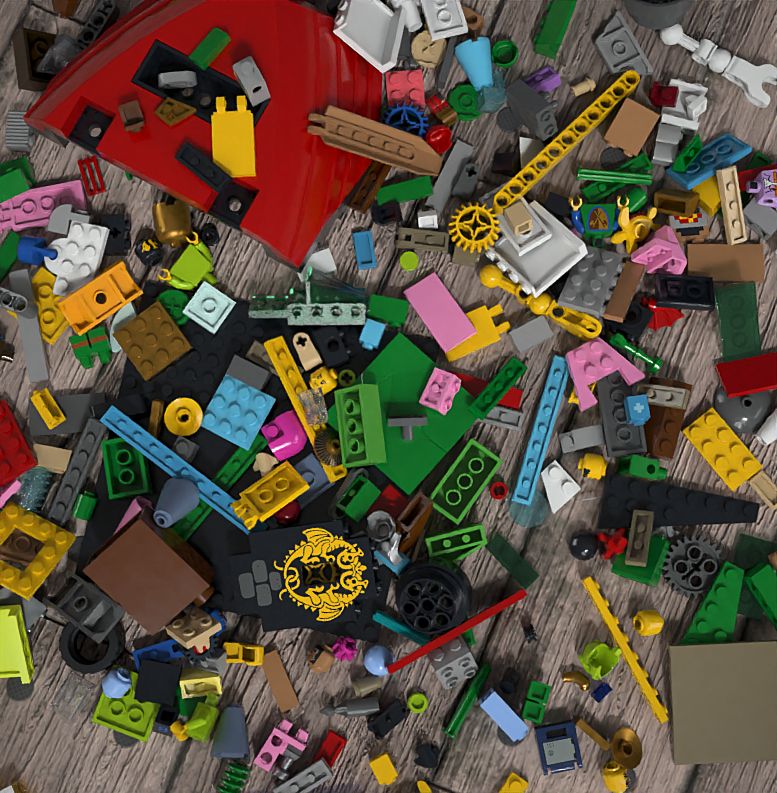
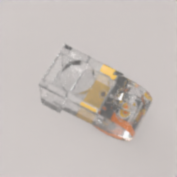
(314, 406)

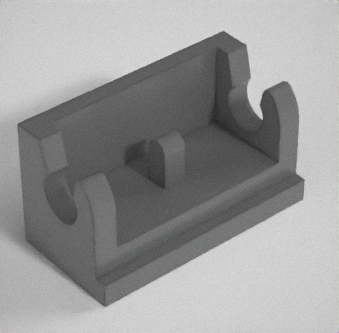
(248, 373)

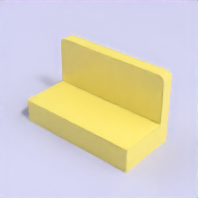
(199, 683)

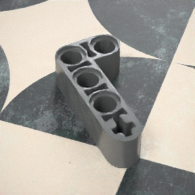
(105, 12)

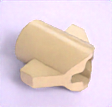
(265, 463)

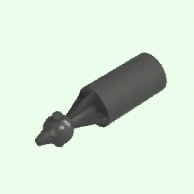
(354, 707)

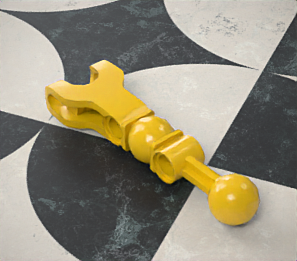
(571, 320)

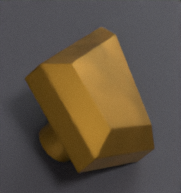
(174, 111)

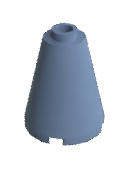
(175, 501)
(231, 735)

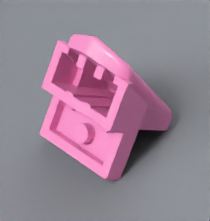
(661, 253)

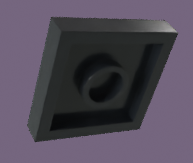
(157, 682)

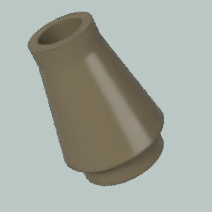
(365, 685)

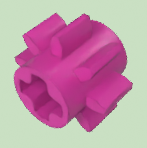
(345, 649)

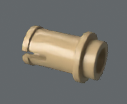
(583, 87)

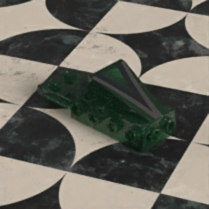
(321, 294)

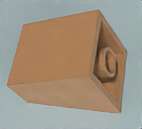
(631, 127)

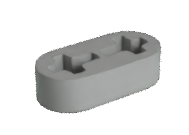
(177, 79)

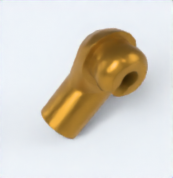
(578, 677)

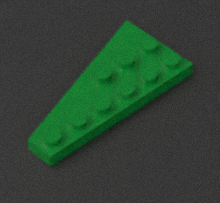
(718, 610)

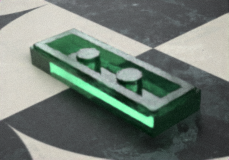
(512, 561)

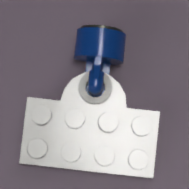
(72, 258)

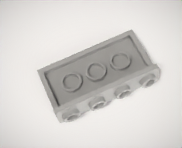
(592, 282)

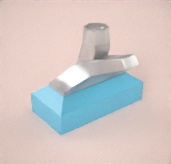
(391, 556)

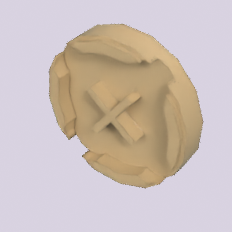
(428, 52)

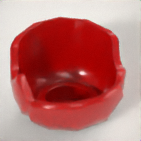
(439, 138)

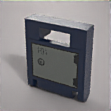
(558, 752)

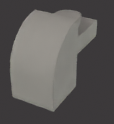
(63, 215)
(582, 438)

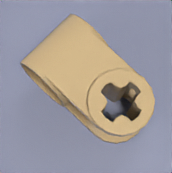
(307, 354)

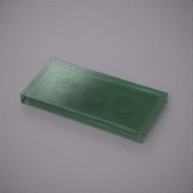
(738, 321)
(748, 554)

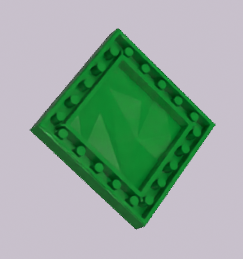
(401, 380)

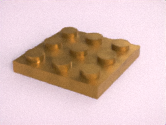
(152, 340)

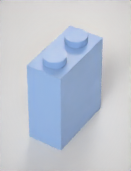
(503, 715)

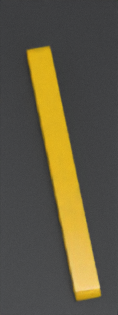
(570, 134)

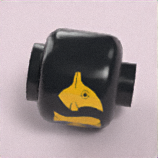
(148, 252)

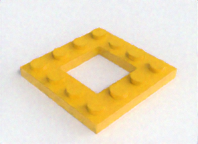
(56, 542)

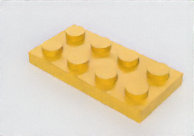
(722, 449)

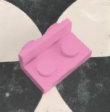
(440, 391)

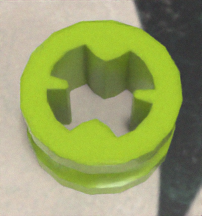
(342, 382)

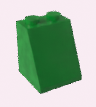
(655, 561)

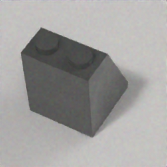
(31, 609)

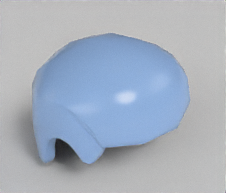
(377, 658)

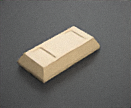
(764, 488)

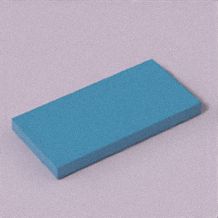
(713, 157)

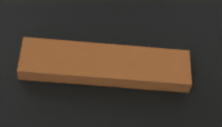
(624, 291)

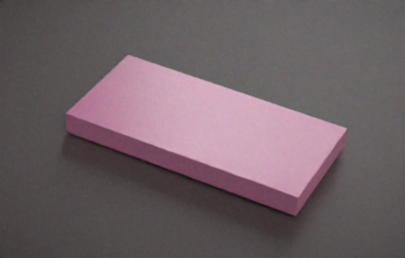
(439, 312)

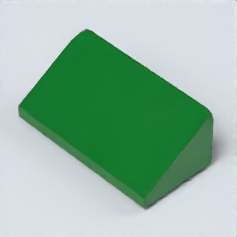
(210, 48)
(688, 154)

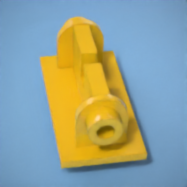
(47, 408)

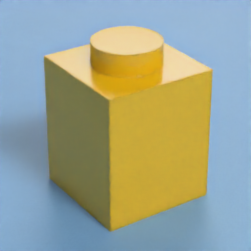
(384, 768)

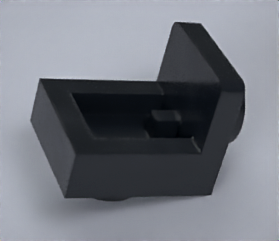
(386, 214)

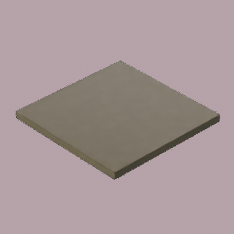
(723, 701)

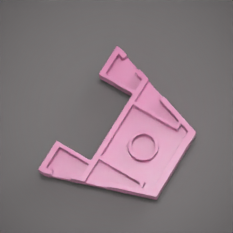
(594, 362)

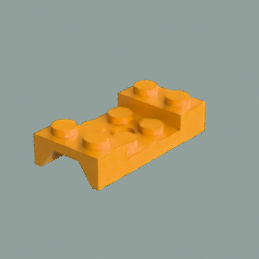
(81, 306)

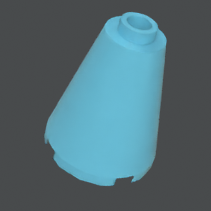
(476, 61)

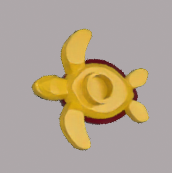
(634, 228)

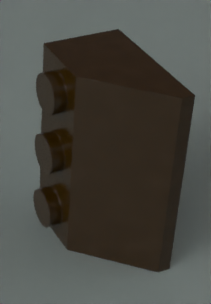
(29, 50)

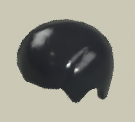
(583, 544)

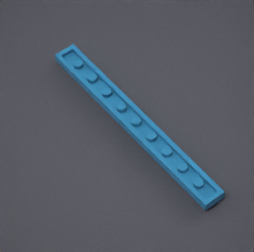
(175, 465)

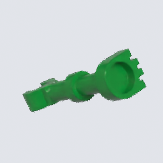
(653, 364)

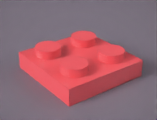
(405, 87)

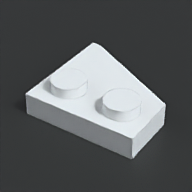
(558, 486)

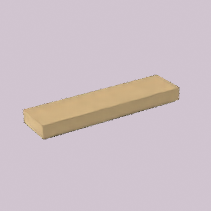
(731, 205)

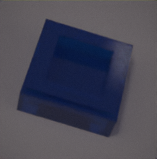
(600, 692)

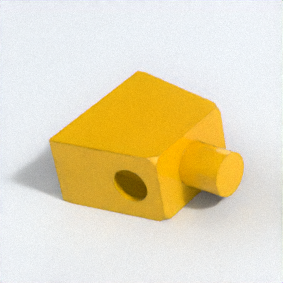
(709, 195)

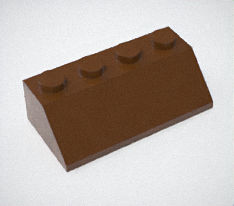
(664, 424)

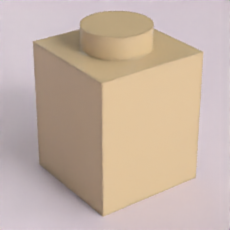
(518, 218)

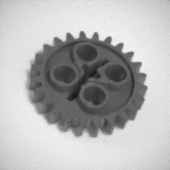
(680, 553)

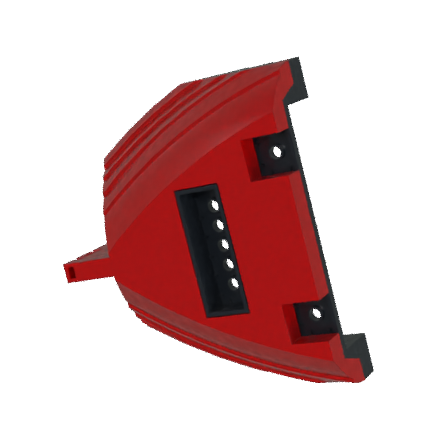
(306, 67)

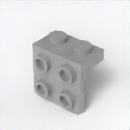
(453, 662)

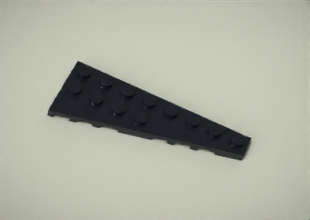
(669, 503)

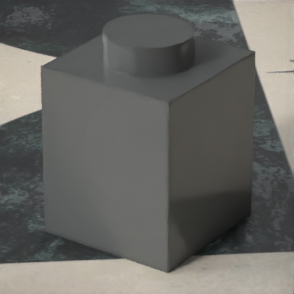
(185, 449)

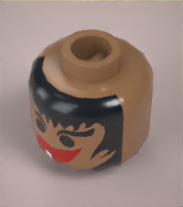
(321, 658)

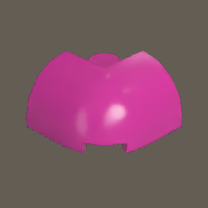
(285, 435)

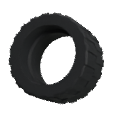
(77, 662)

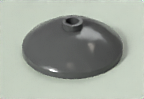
(740, 417)

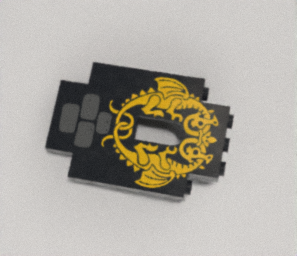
(272, 576)

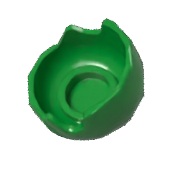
(504, 54)

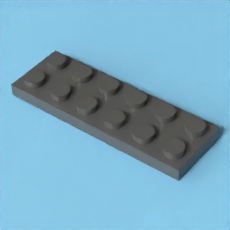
(619, 436)

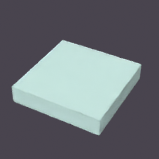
(209, 307)

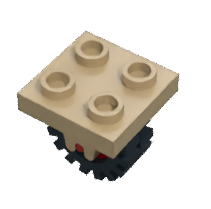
(195, 635)

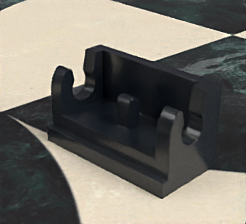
(388, 719)

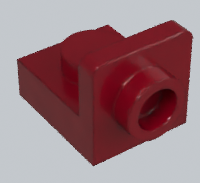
(663, 95)

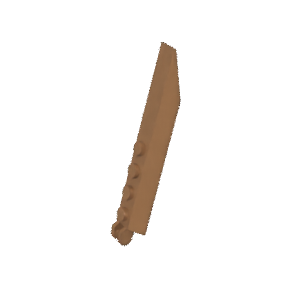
(376, 141)

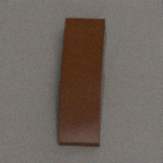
(413, 521)

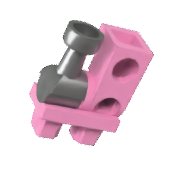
(284, 743)

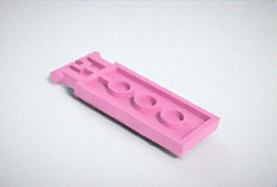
(36, 205)

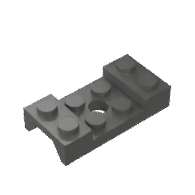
(95, 616)

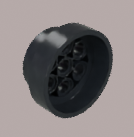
(451, 583)

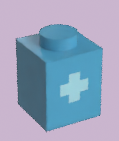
(637, 409)

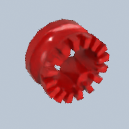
(498, 484)

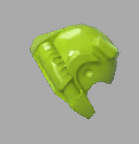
(599, 659)

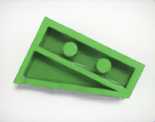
(456, 542)

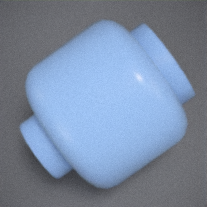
(116, 683)

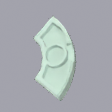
(123, 316)

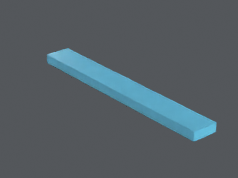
(541, 431)

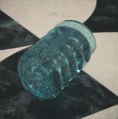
(34, 490)

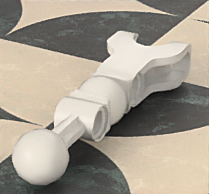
(720, 60)

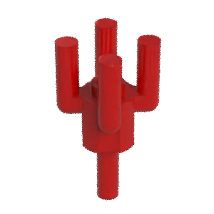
(613, 543)

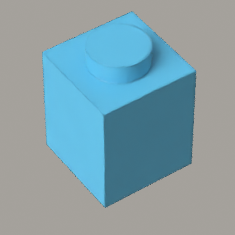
(372, 334)

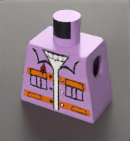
(764, 188)

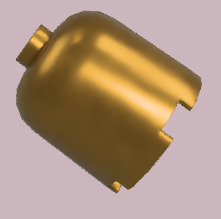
(172, 223)

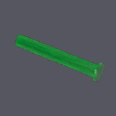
(613, 176)
(468, 700)

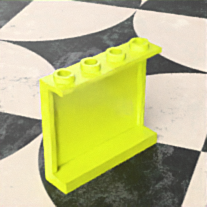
(14, 645)

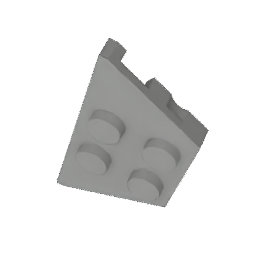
(620, 49)

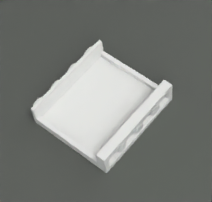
(371, 30)
(545, 262)

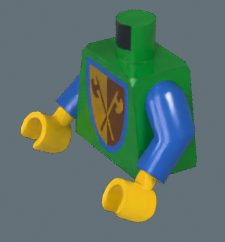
(596, 220)

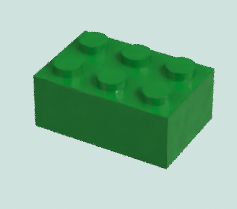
(125, 470)

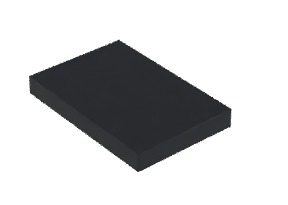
(684, 292)

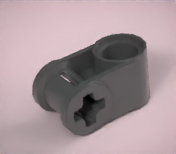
(466, 185)

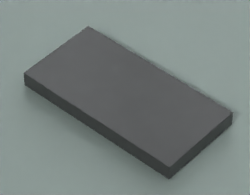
(74, 409)

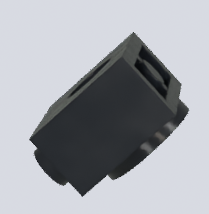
(632, 330)

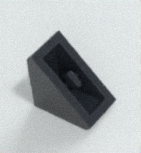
(507, 164)

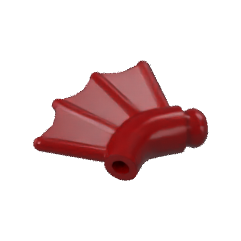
(662, 316)

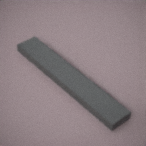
(77, 472)

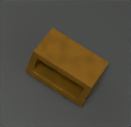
(676, 202)

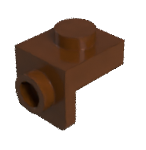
(132, 116)

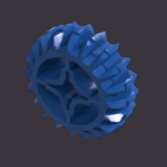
(404, 110)

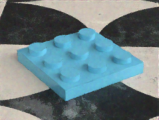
(237, 412)

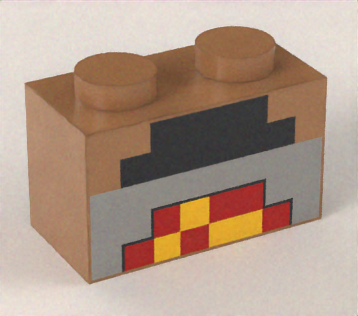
(689, 229)

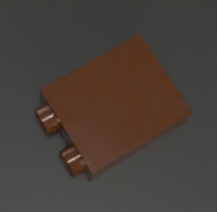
(150, 572)

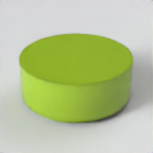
(409, 261)
(417, 702)

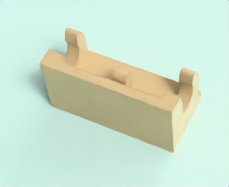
(52, 458)

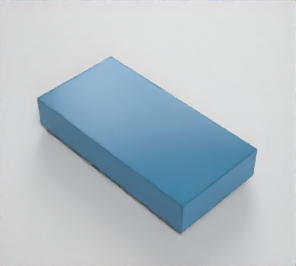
(364, 250)

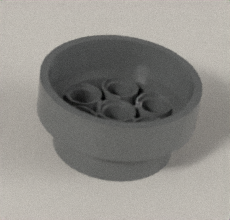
(658, 13)

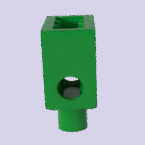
(640, 468)

